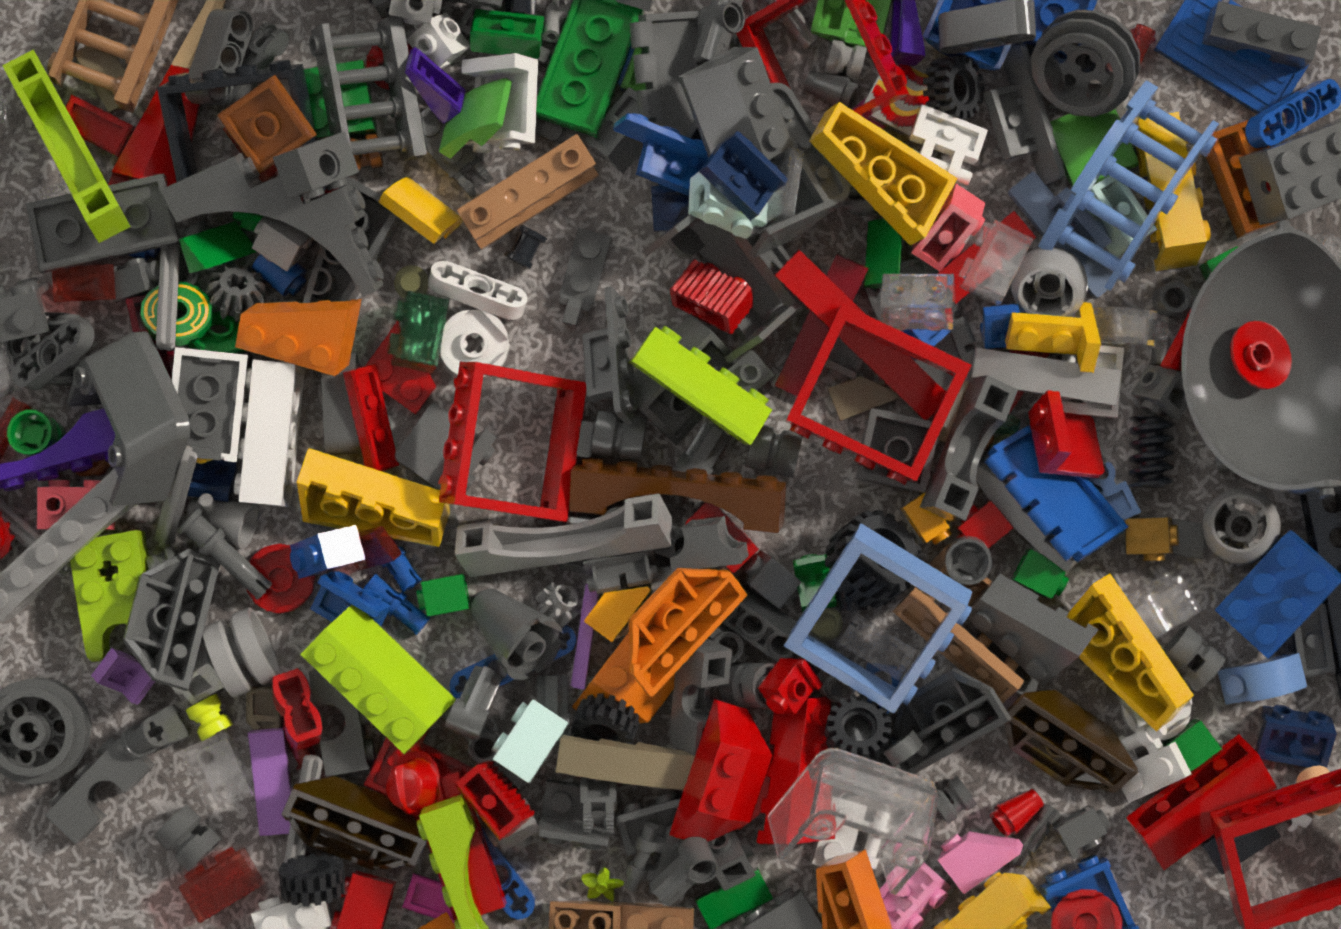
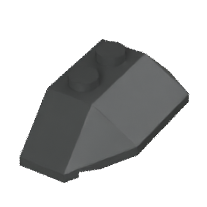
(171, 616)
(948, 717)

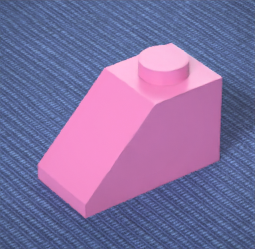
(976, 857)

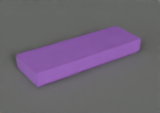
(584, 642)
(270, 779)

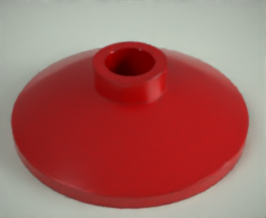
(1260, 355)

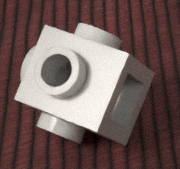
(439, 40)

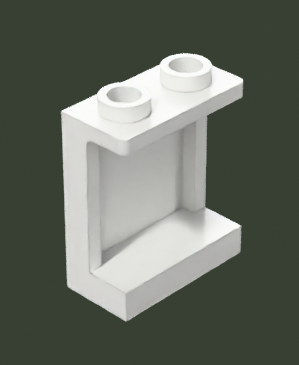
(521, 107)

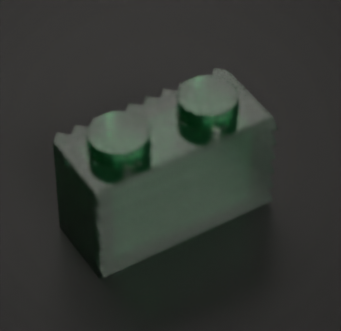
(418, 331)

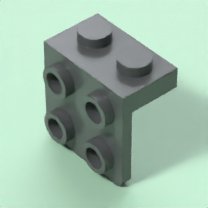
(22, 310)
(424, 445)

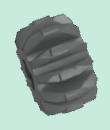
(234, 290)

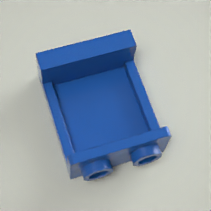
(1091, 875)

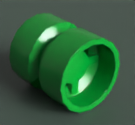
(33, 432)

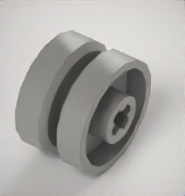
(241, 652)

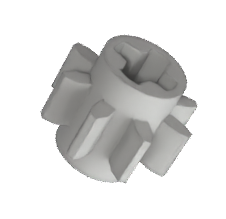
(558, 603)

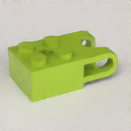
(108, 603)

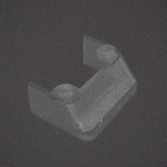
(864, 795)

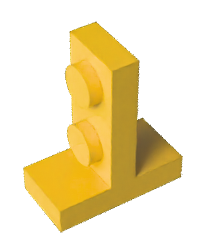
(1057, 335)

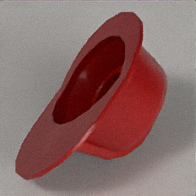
(414, 783)

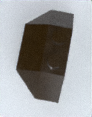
(1068, 742)
(353, 824)

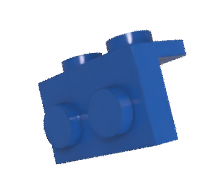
(339, 592)

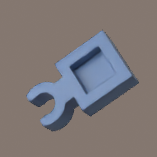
(1118, 495)

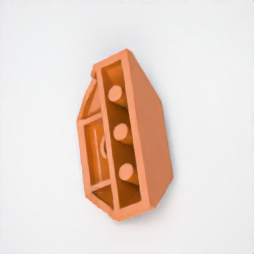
(678, 622)
(616, 680)

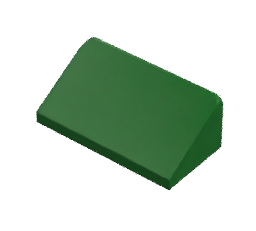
(506, 33)
(215, 247)
(882, 252)
(722, 906)

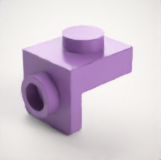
(124, 675)

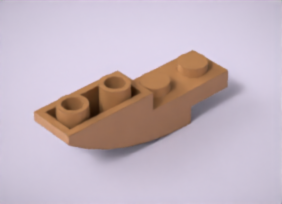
(618, 915)

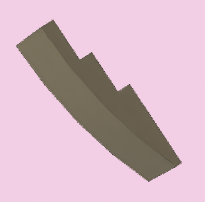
(624, 762)

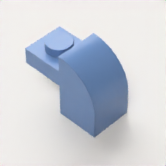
(1262, 679)

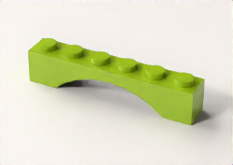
(66, 146)
(450, 832)

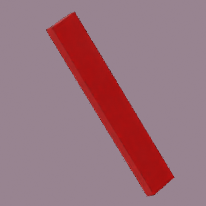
(890, 365)

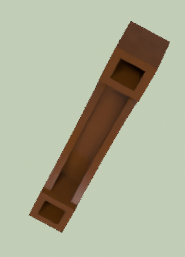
(753, 501)

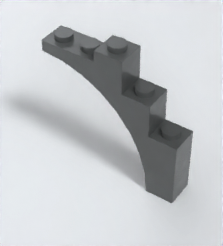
(327, 219)

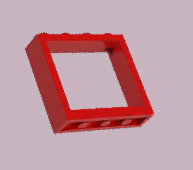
(865, 19)
(900, 341)
(561, 450)
(1264, 812)

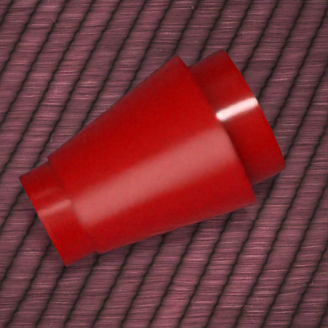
(1016, 812)

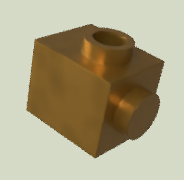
(1151, 537)

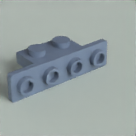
(1040, 208)

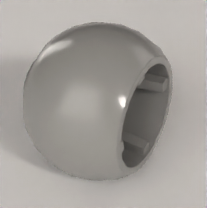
(1045, 296)
(1215, 539)

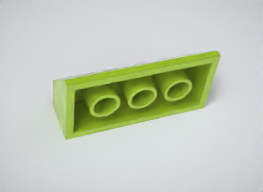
(702, 386)
(378, 677)

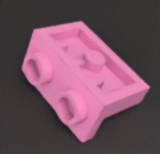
(915, 899)

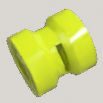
(207, 714)

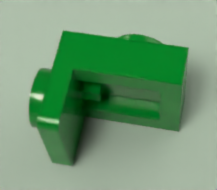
(811, 572)

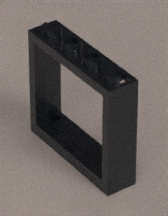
(174, 111)

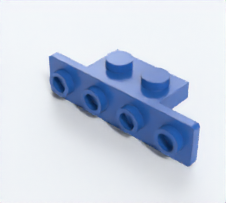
(665, 153)

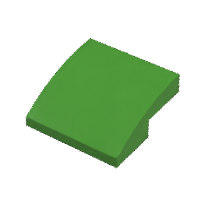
(835, 21)
(479, 117)
(1079, 138)

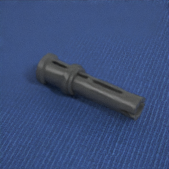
(212, 542)

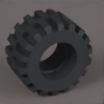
(867, 580)

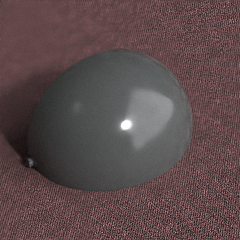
(1286, 433)

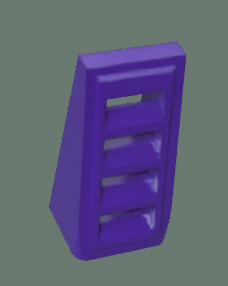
(906, 34)
(435, 86)

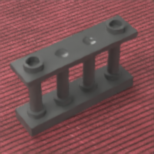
(403, 101)

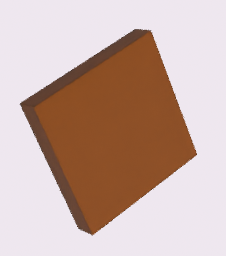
(266, 123)

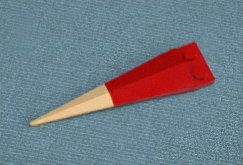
(148, 146)

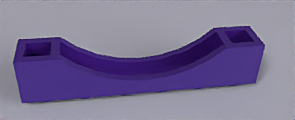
(75, 451)

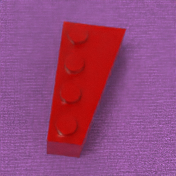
(795, 745)

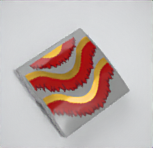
(901, 114)

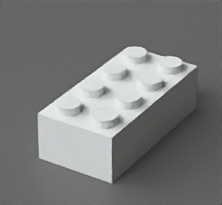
(270, 434)

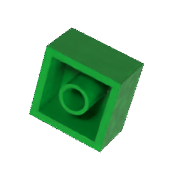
(351, 94)

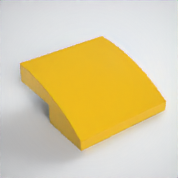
(420, 209)

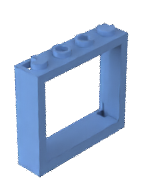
(908, 568)

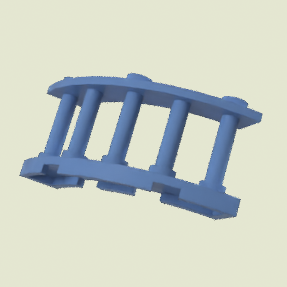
(1105, 164)

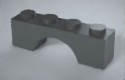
(954, 478)

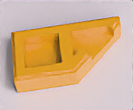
(614, 610)

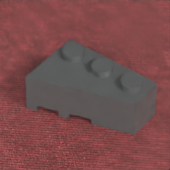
(1028, 630)

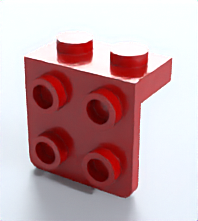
(1064, 440)

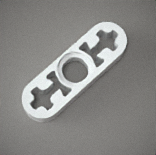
(452, 289)

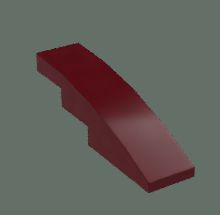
(848, 277)

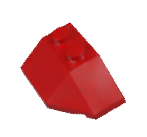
(723, 775)

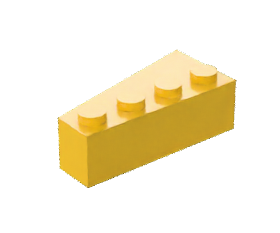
(884, 171)
(1181, 231)
(351, 494)
(1129, 655)
(1002, 905)

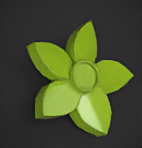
(601, 884)

